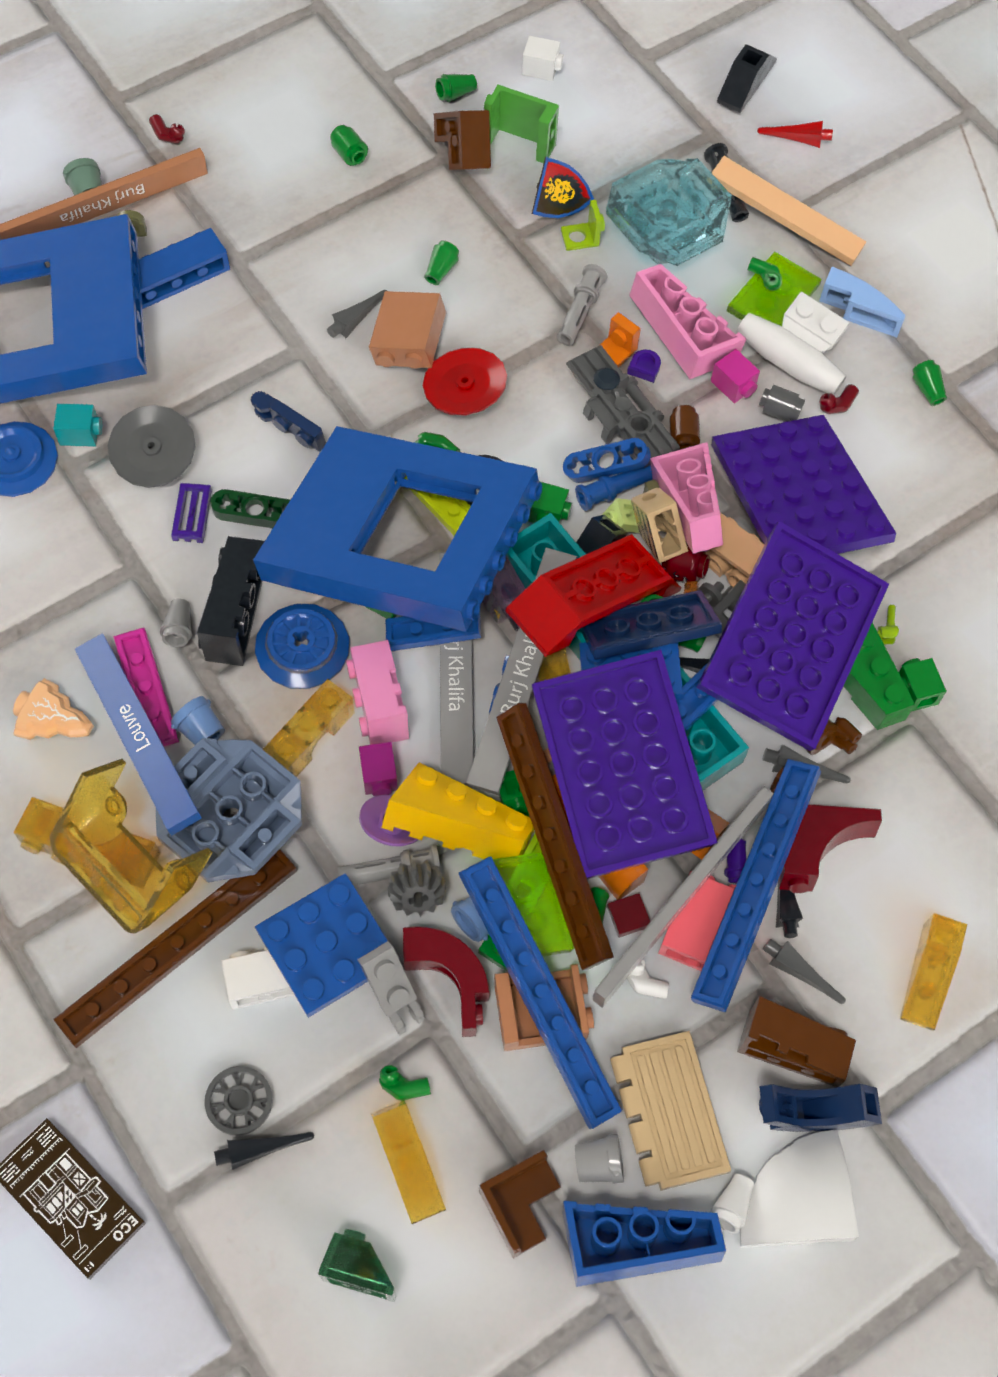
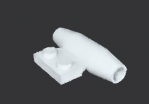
(799, 342)

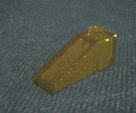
(933, 970)

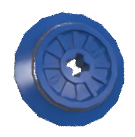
(307, 664)

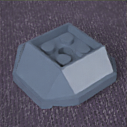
(243, 778)

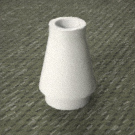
(734, 1204)

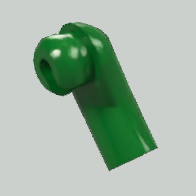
(769, 273)
(436, 440)
(400, 1087)

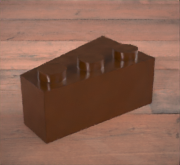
(796, 1043)

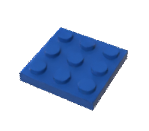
(320, 943)

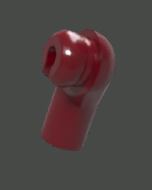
(832, 404)

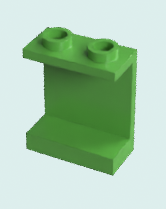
(523, 117)

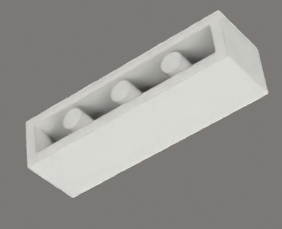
(253, 979)

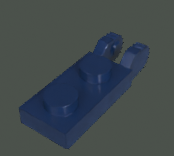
(287, 419)

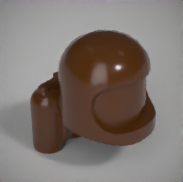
(841, 734)

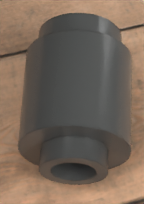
(781, 403)

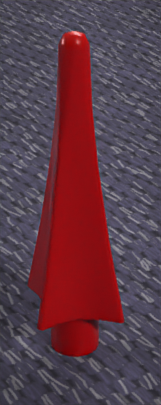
(805, 133)

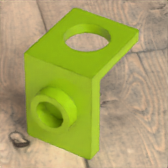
(591, 230)

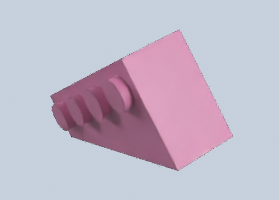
(683, 321)

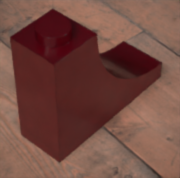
(818, 834)

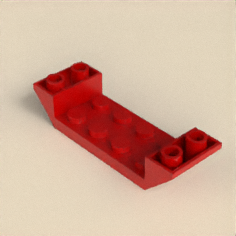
(587, 591)

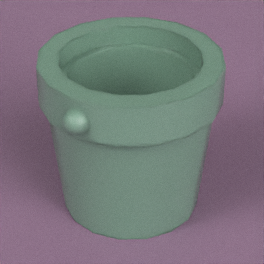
(82, 175)

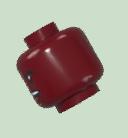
(688, 566)

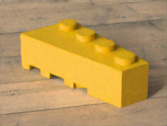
(456, 815)

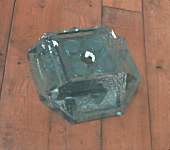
(670, 209)

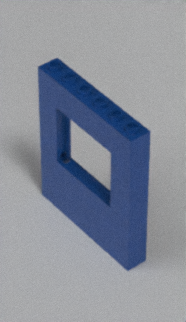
(93, 307)
(345, 497)

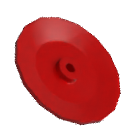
(465, 381)

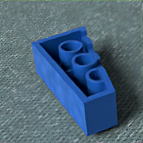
(637, 1241)

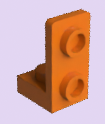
(622, 339)

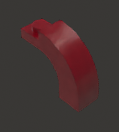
(444, 953)

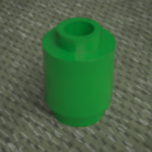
(348, 145)

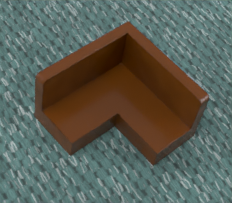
(466, 137)
(511, 1195)

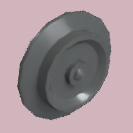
(151, 446)

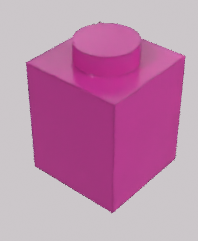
(735, 376)

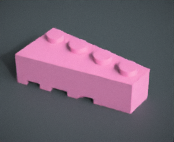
(690, 482)

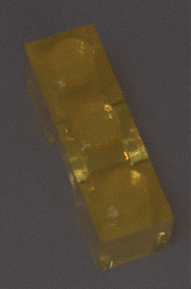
(322, 713)

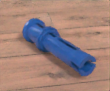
(608, 487)

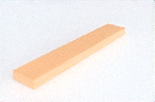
(788, 211)

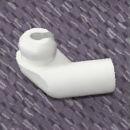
(643, 984)

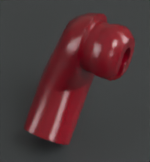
(164, 133)

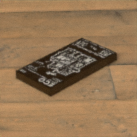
(68, 1198)

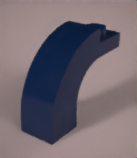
(819, 1109)

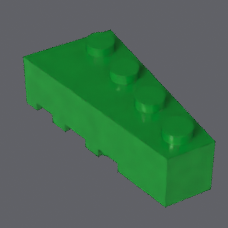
(878, 685)

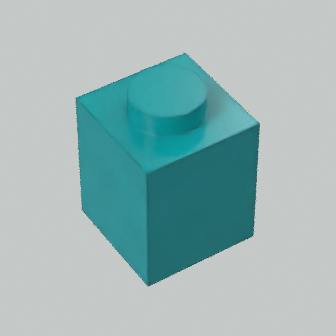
(77, 425)

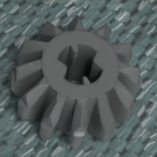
(416, 888)

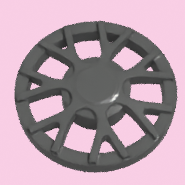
(238, 1100)

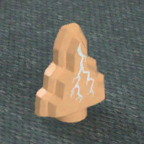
(48, 713)

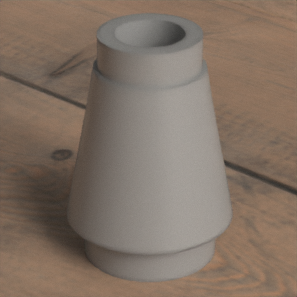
(177, 624)

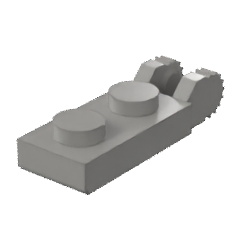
(390, 985)

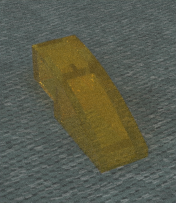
(408, 1162)

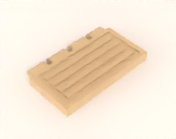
(673, 1112)

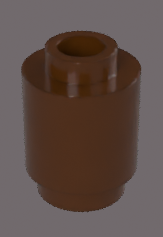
(685, 426)

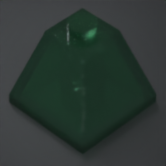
(355, 1266)

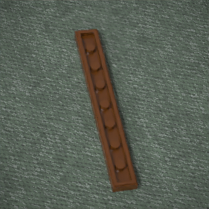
(554, 837)
(170, 950)

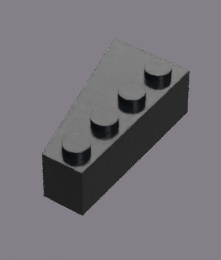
(231, 603)

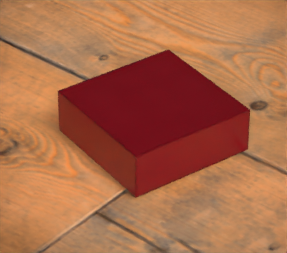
(628, 915)

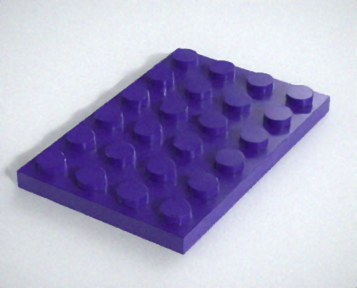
(804, 480)
(793, 636)
(623, 764)

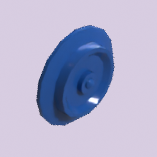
(26, 458)

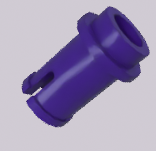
(735, 862)

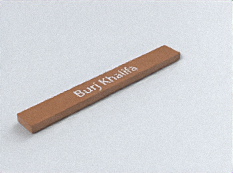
(109, 196)

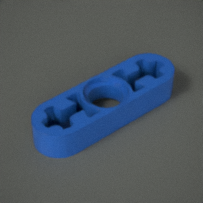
(586, 473)

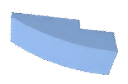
(862, 303)

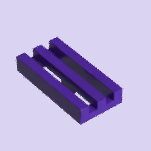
(189, 534)

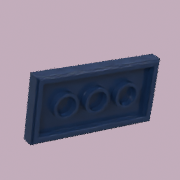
(652, 625)

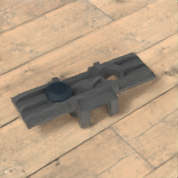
(614, 409)

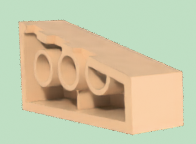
(737, 554)

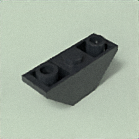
(745, 77)

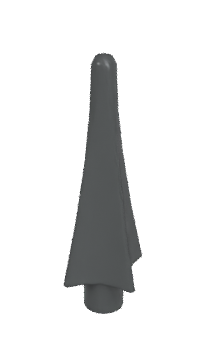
(349, 318)
(780, 758)
(791, 962)

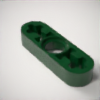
(246, 499)

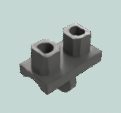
(721, 602)

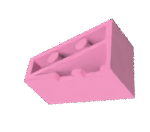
(378, 693)

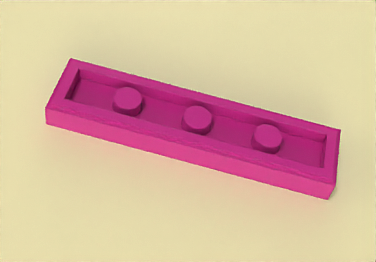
(143, 676)

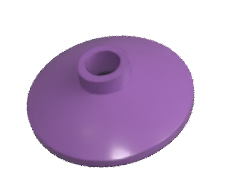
(371, 820)

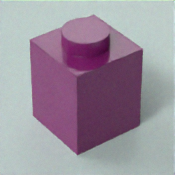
(378, 769)

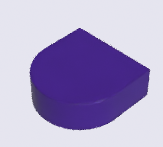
(645, 365)

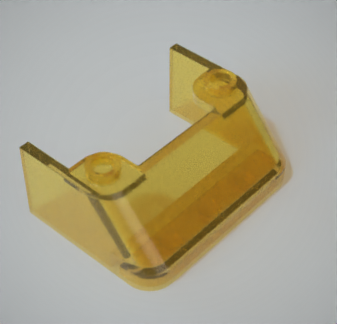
(110, 859)

